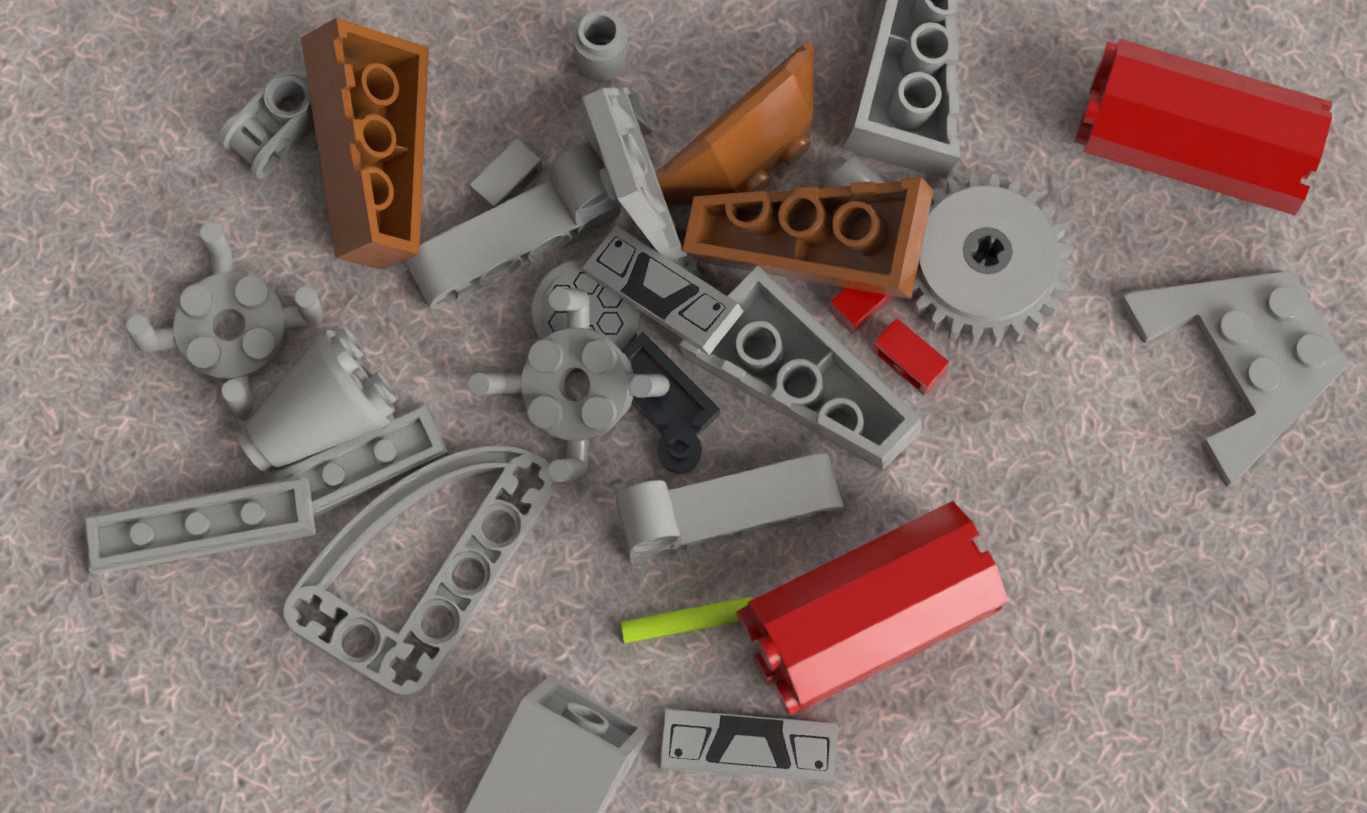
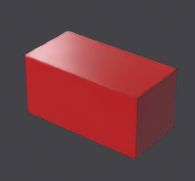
(856, 307)
(910, 356)

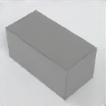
(506, 175)

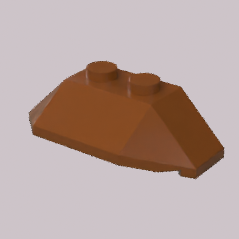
(749, 138)

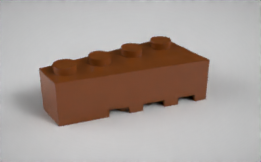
(369, 137)
(834, 236)

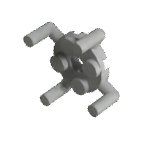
(222, 295)
(545, 384)

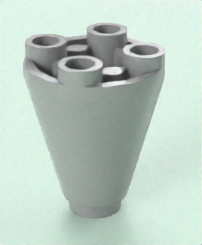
(318, 404)

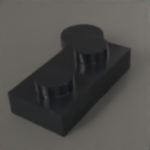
(677, 414)

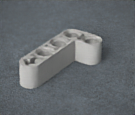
(516, 230)
(726, 507)

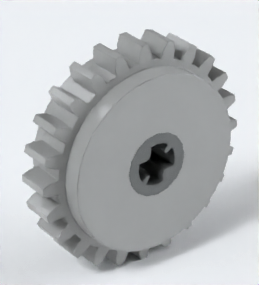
(1025, 266)

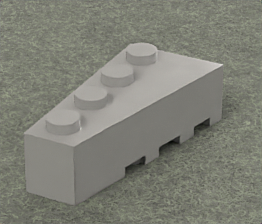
(908, 88)
(807, 374)

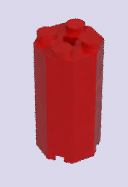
(1204, 125)
(872, 607)

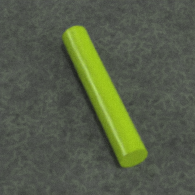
(682, 620)

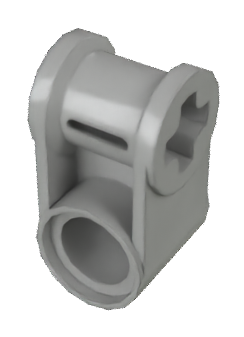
(268, 125)

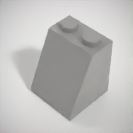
(559, 755)

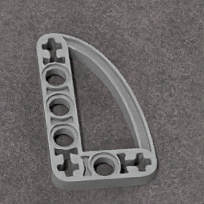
(442, 592)

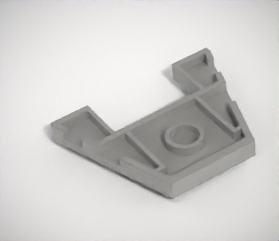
(616, 128)
(1267, 345)

